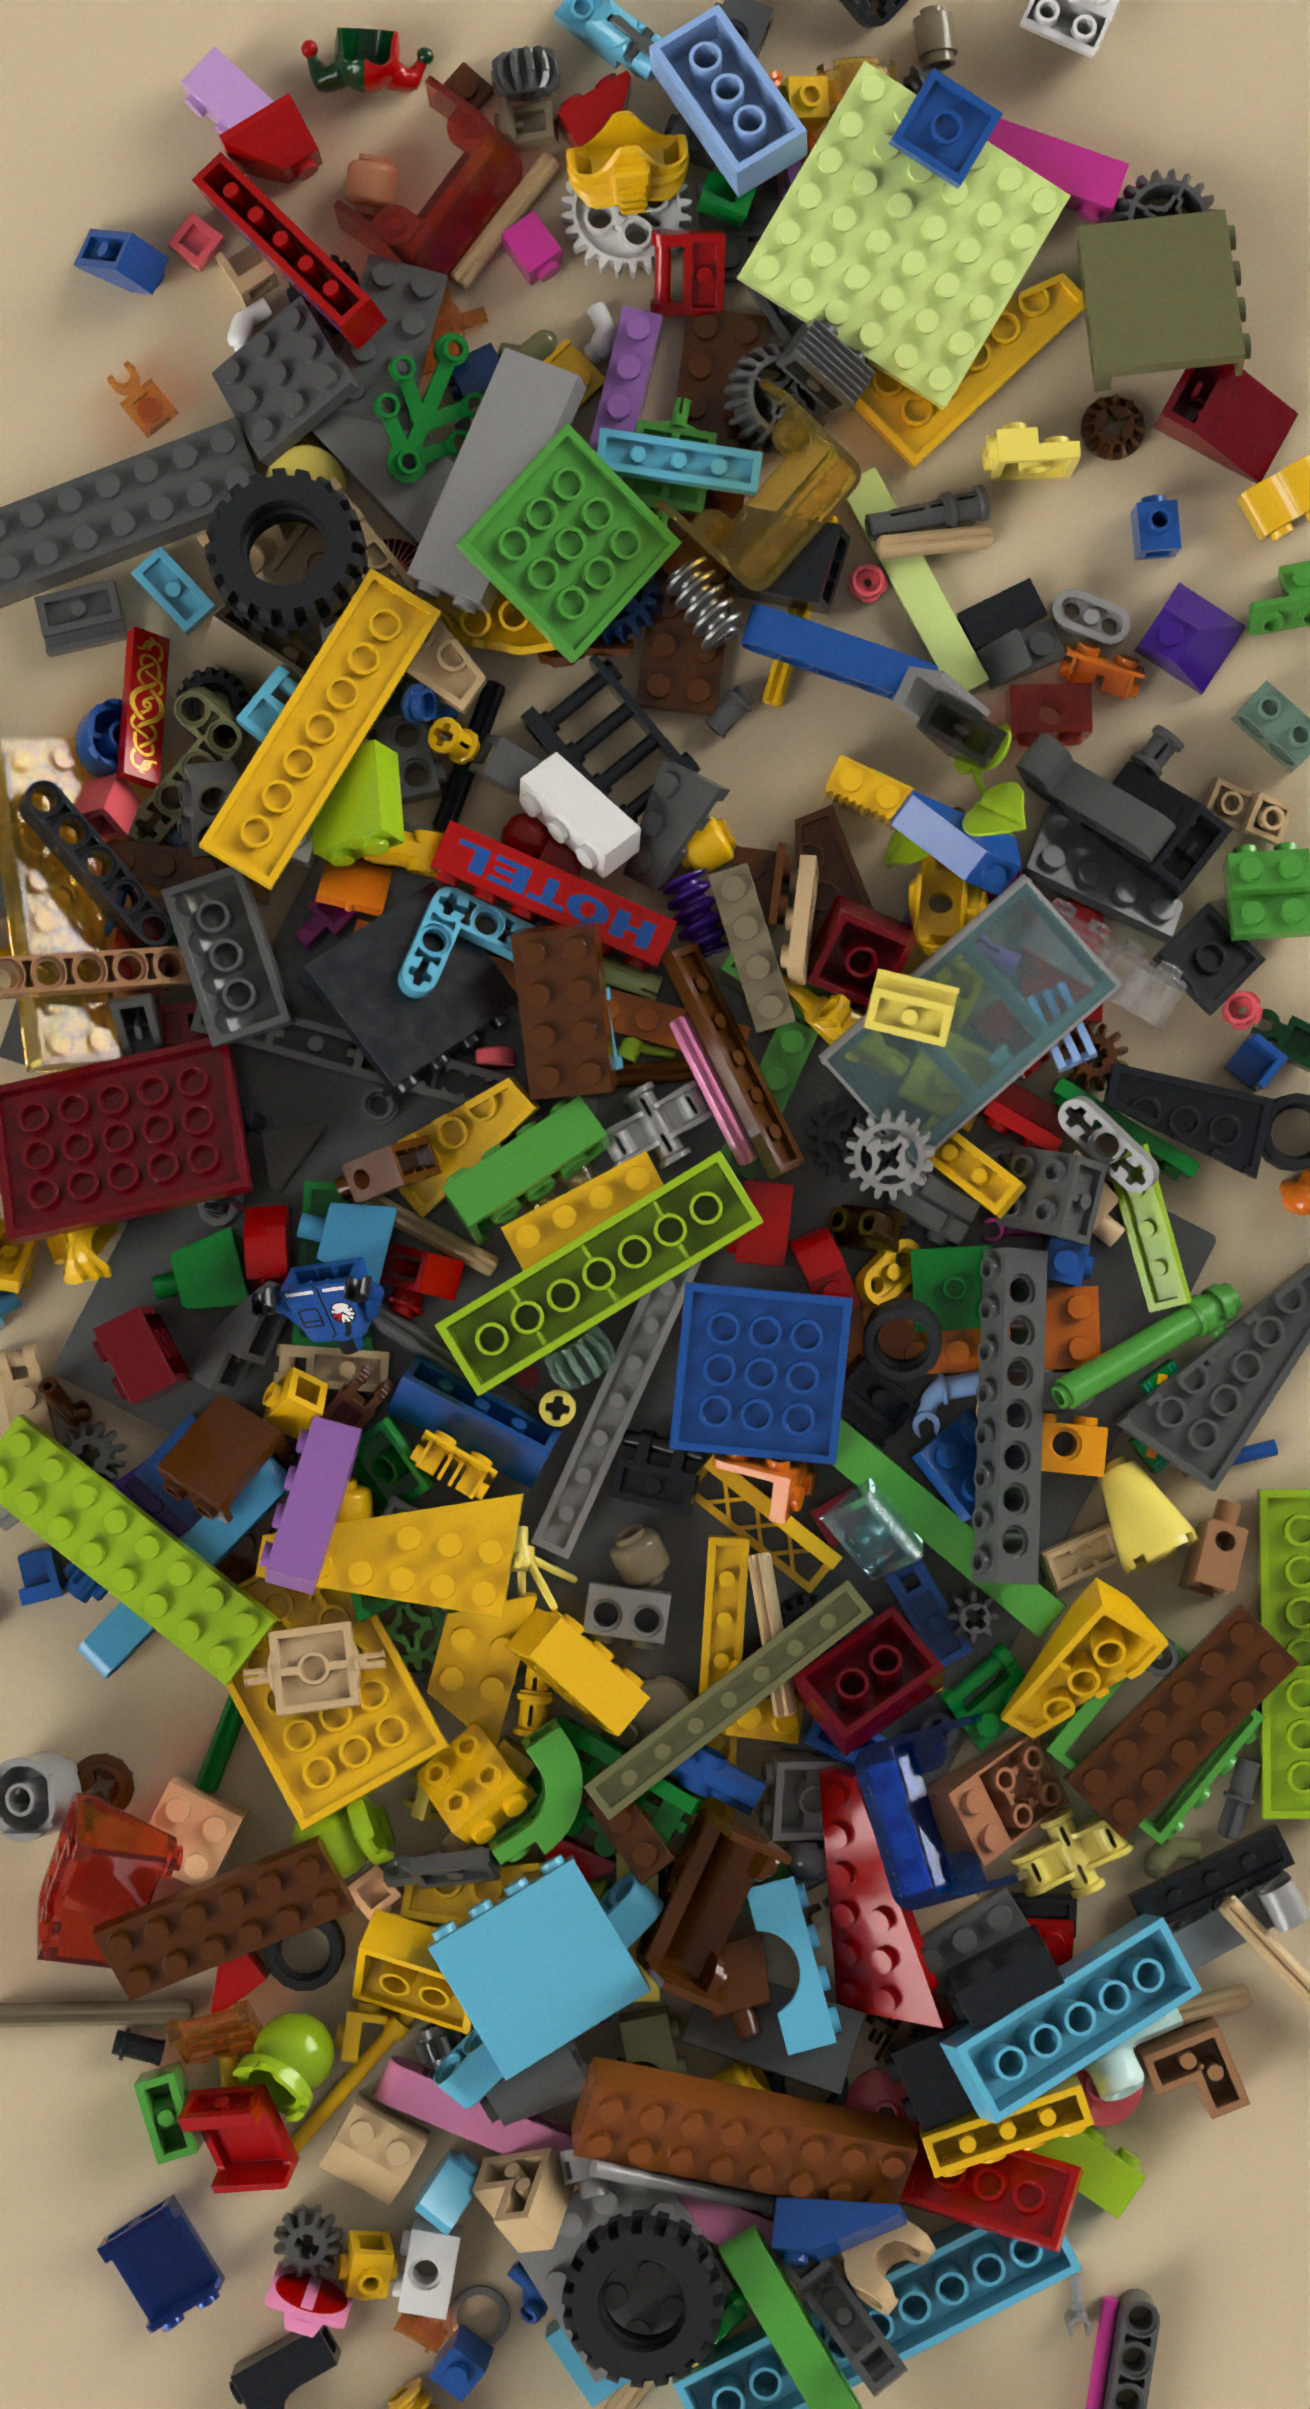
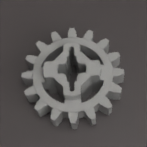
(902, 1165)

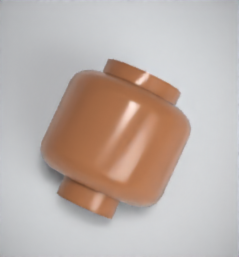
(371, 183)

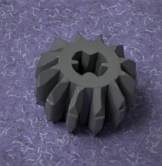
(525, 73)
(104, 1444)
(292, 2240)

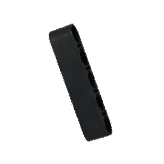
(92, 845)

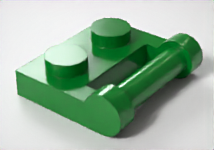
(990, 1701)

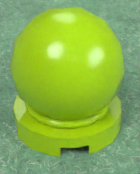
(353, 1836)
(291, 2059)

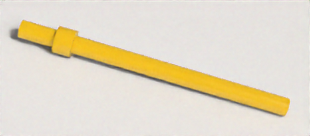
(396, 2029)

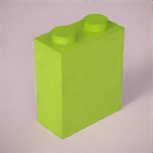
(363, 809)

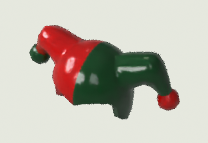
(366, 62)

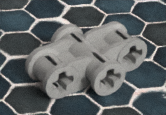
(669, 1118)

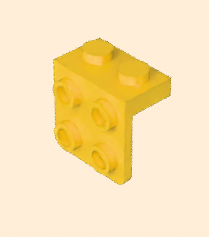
(474, 1787)

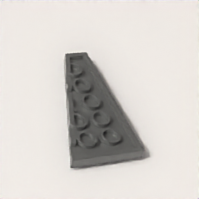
(1219, 1395)

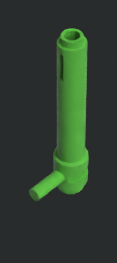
(1198, 1318)

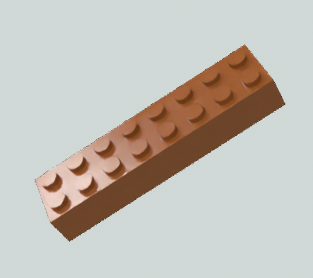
(740, 2135)

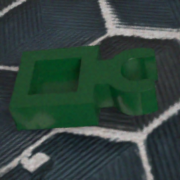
(1290, 1038)

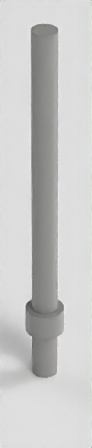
(684, 2187)

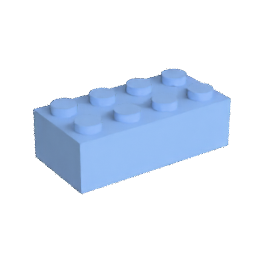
(728, 100)

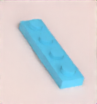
(680, 461)

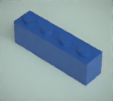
(483, 1423)

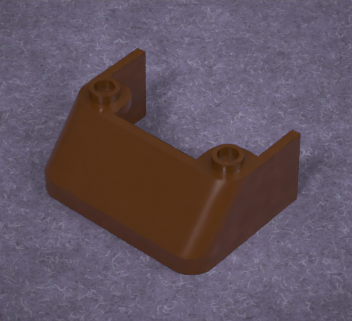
(702, 1906)

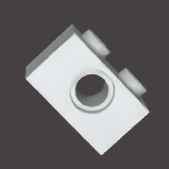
(427, 2293)

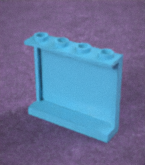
(537, 1965)

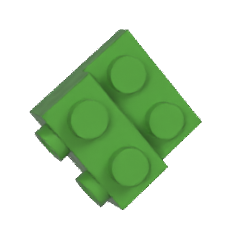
(1268, 892)

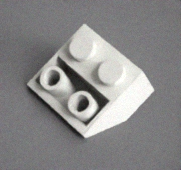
(1071, 23)

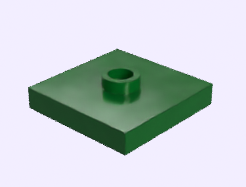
(949, 1284)

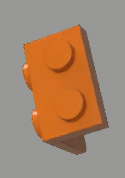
(791, 1480)

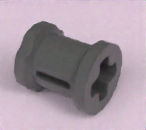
(1157, 751)

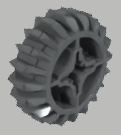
(1177, 191)
(754, 407)

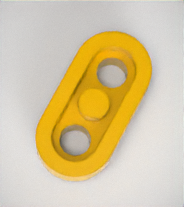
(886, 1274)

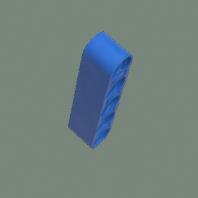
(827, 651)

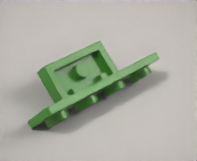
(1287, 611)

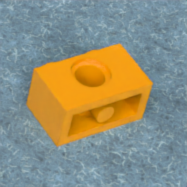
(1088, 1448)

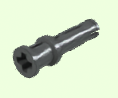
(944, 511)

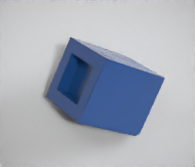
(1255, 1062)
(41, 1576)

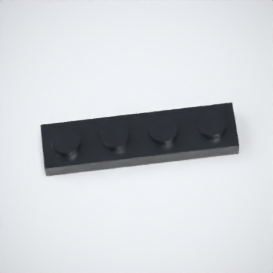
(1214, 1876)

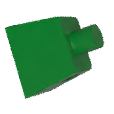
(206, 1273)

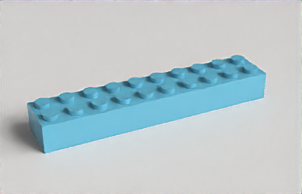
(959, 2286)

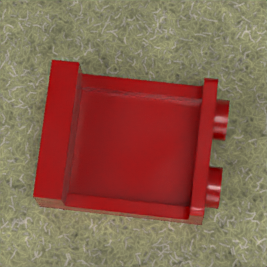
(242, 2136)

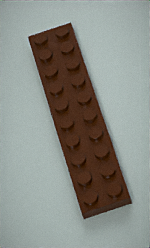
(674, 667)

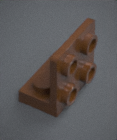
(768, 872)

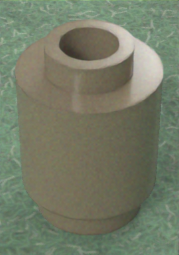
(935, 38)

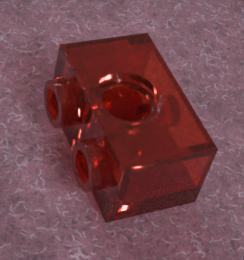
(1069, 700)

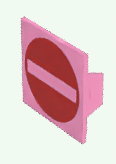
(308, 2301)

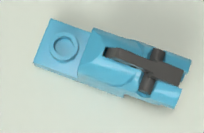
(610, 33)

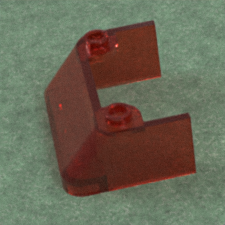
(460, 204)

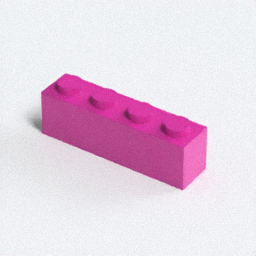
(1082, 173)

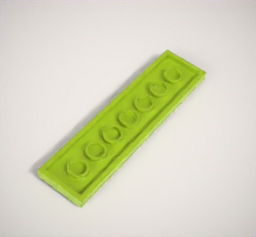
(129, 1552)
(1285, 1614)

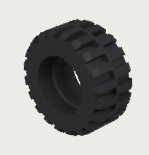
(275, 502)
(634, 2354)

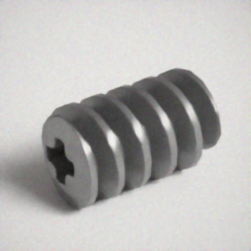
(703, 604)

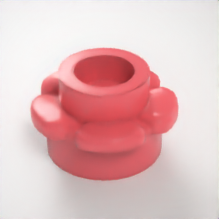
(867, 572)
(1239, 999)

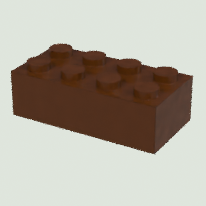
(564, 1010)

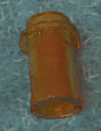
(422, 2331)

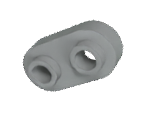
(1091, 614)

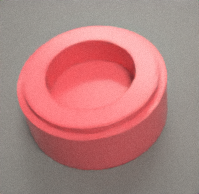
(495, 1057)

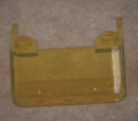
(788, 505)

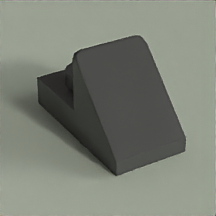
(1021, 653)

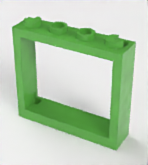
(1192, 1792)

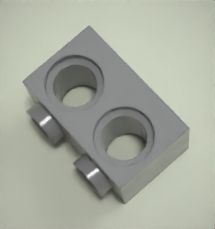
(628, 1602)

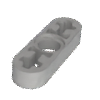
(1122, 1173)

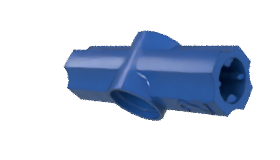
(712, 1775)

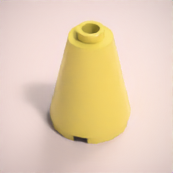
(1141, 1517)

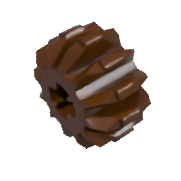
(1103, 1068)

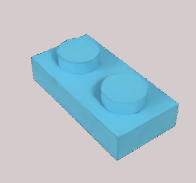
(174, 590)

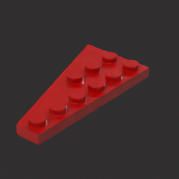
(873, 1938)

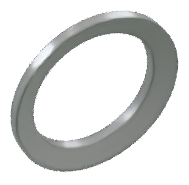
(489, 2292)

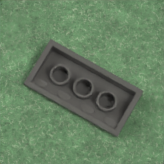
(228, 956)

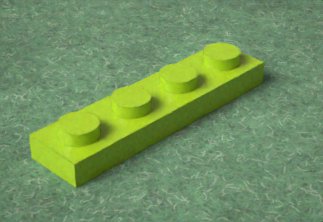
(1152, 1242)

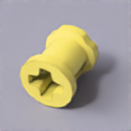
(547, 1415)

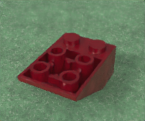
(1227, 419)

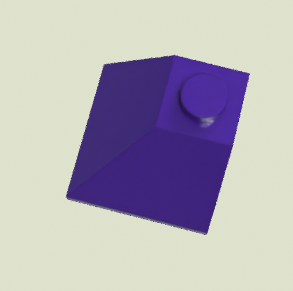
(1190, 638)

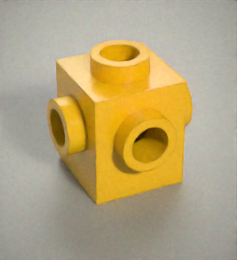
(367, 2265)

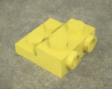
(1018, 456)

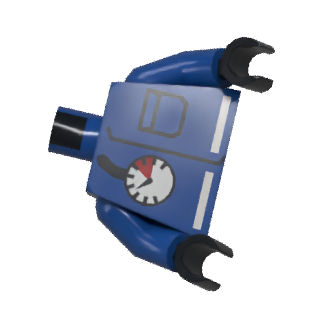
(326, 1301)

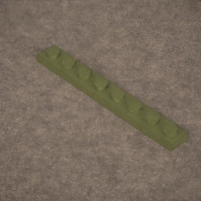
(728, 1699)

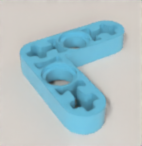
(448, 928)

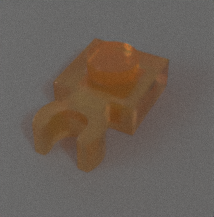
(144, 403)

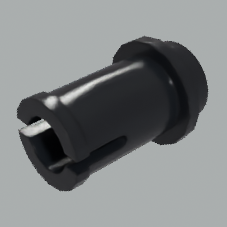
(138, 2047)

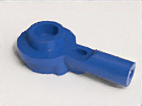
(423, 705)

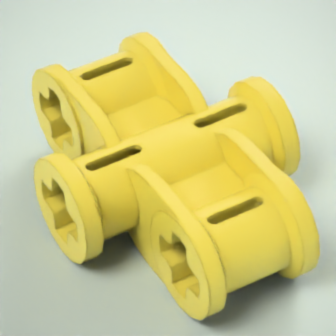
(1058, 1859)

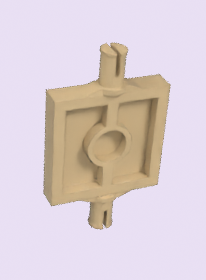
(314, 1668)

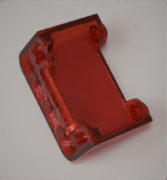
(98, 1870)

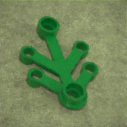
(423, 412)

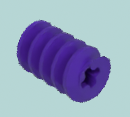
(696, 912)

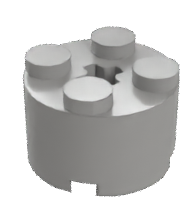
(36, 1794)

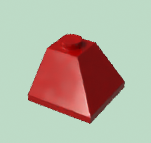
(273, 144)

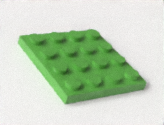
(568, 543)

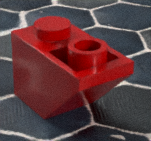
(586, 115)

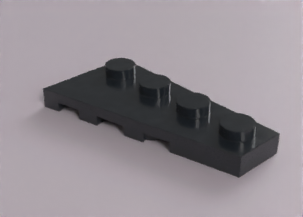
(1200, 1115)

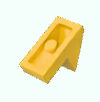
(16, 1262)

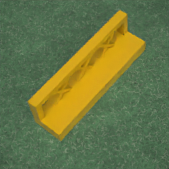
(762, 1503)

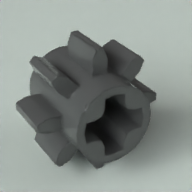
(964, 1623)
(436, 2043)

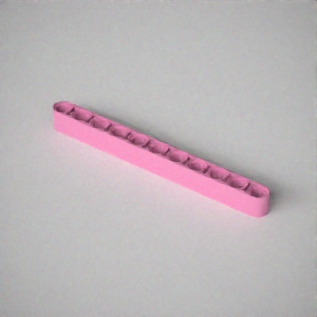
(412, 2091)

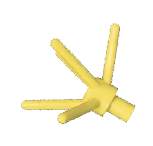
(525, 1560)

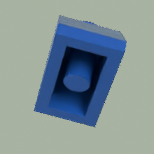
(122, 260)

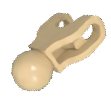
(870, 2261)

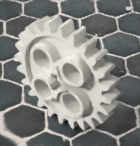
(610, 243)

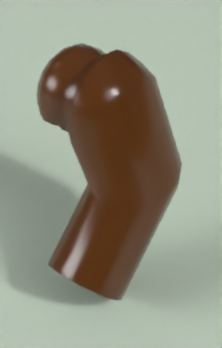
(62, 1404)

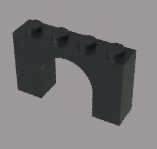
(281, 2367)

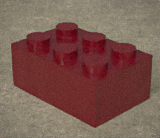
(141, 1355)
(869, 1681)

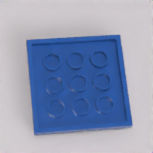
(760, 1373)

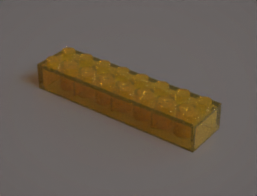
(50, 911)

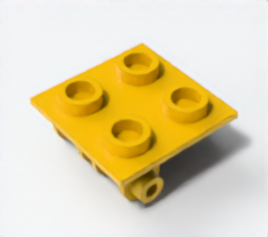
(441, 1449)

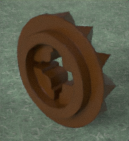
(1107, 444)
(110, 1768)

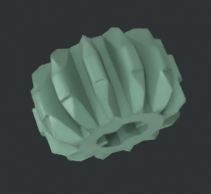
(581, 1359)

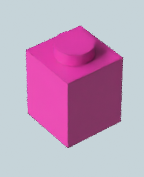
(532, 249)

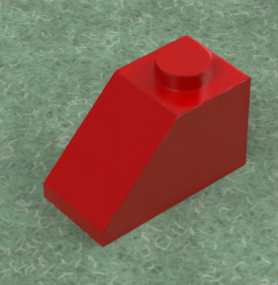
(422, 1271)

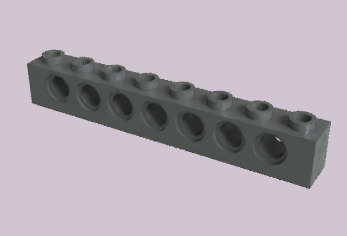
(1022, 1432)

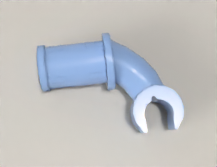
(940, 1391)

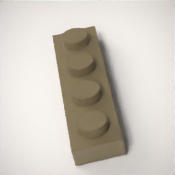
(752, 948)

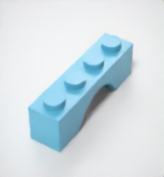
(806, 2018)

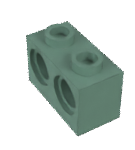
(1276, 726)

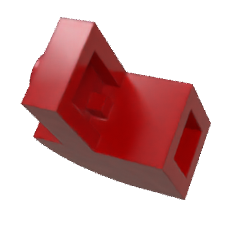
(267, 1244)
(822, 1264)

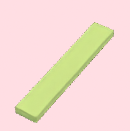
(919, 593)

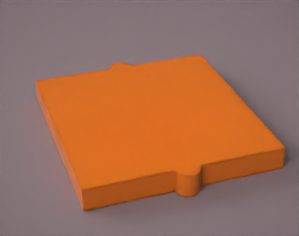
(355, 887)

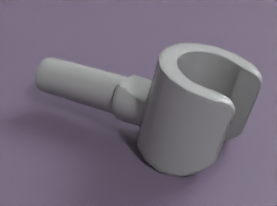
(1077, 2312)

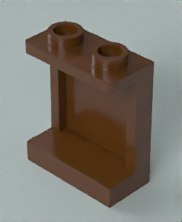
(220, 1457)

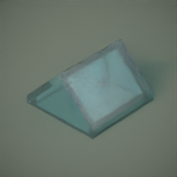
(873, 1531)

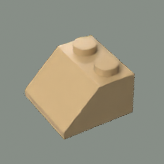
(375, 2148)

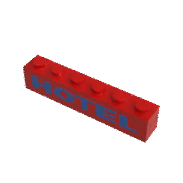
(289, 251)
(550, 894)

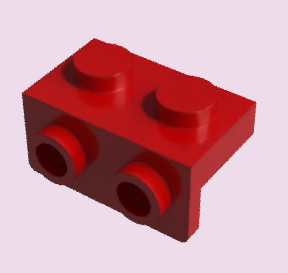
(1027, 1116)

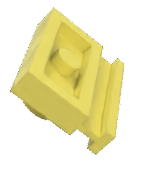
(911, 1007)

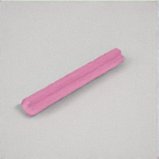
(713, 1090)

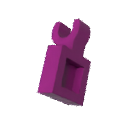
(323, 918)

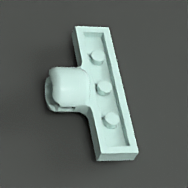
(1118, 2071)

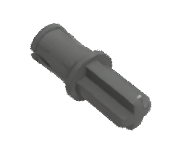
(1239, 1798)

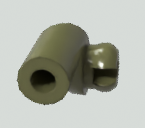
(537, 346)
(1162, 1856)

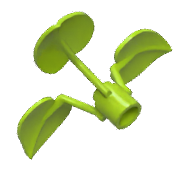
(996, 814)

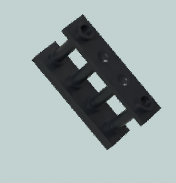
(546, 725)

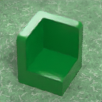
(721, 201)

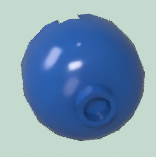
(99, 738)

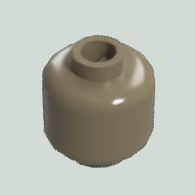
(639, 1556)

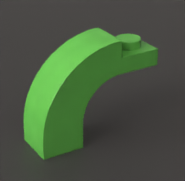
(557, 1799)

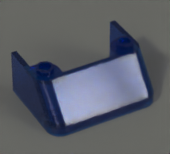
(906, 1825)

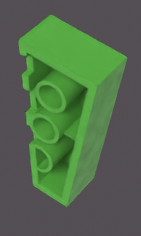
(524, 1167)

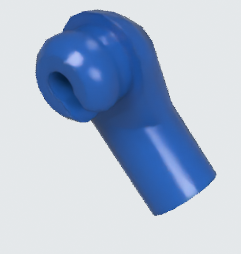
(533, 2304)

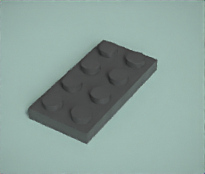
(411, 305)

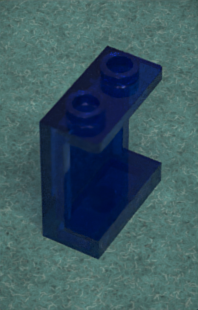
(164, 2264)

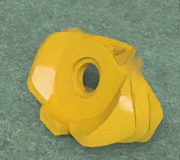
(628, 165)
(935, 928)
(80, 1253)

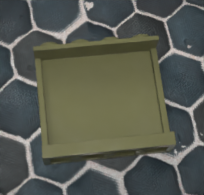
(1161, 295)

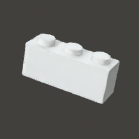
(579, 815)

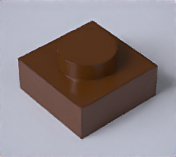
(470, 86)

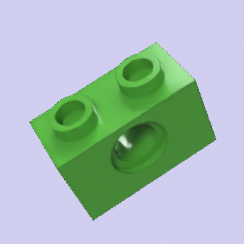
(161, 2100)

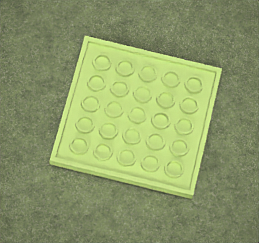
(895, 250)

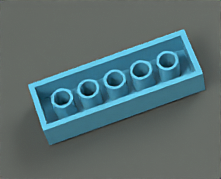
(1104, 2002)

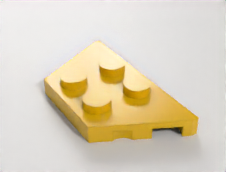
(474, 1668)

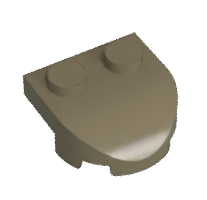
(665, 1700)

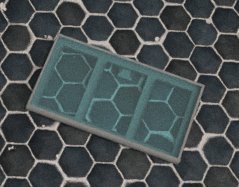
(1020, 993)

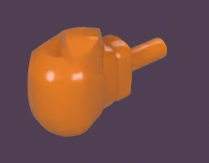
(1297, 1194)

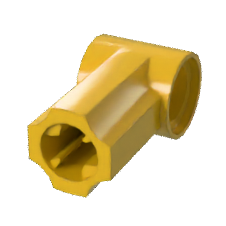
(414, 854)

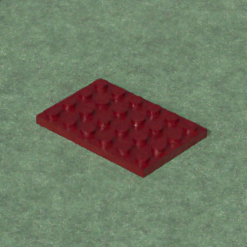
(121, 1140)

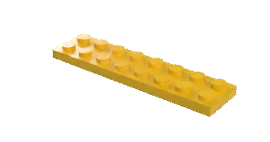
(320, 729)

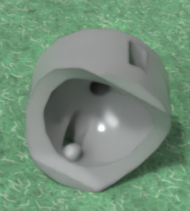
(576, 2171)

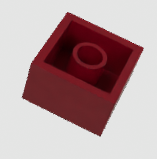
(853, 946)

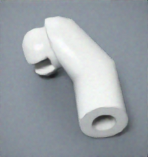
(244, 321)

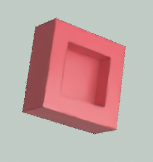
(196, 242)

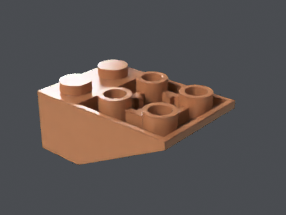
(996, 1798)

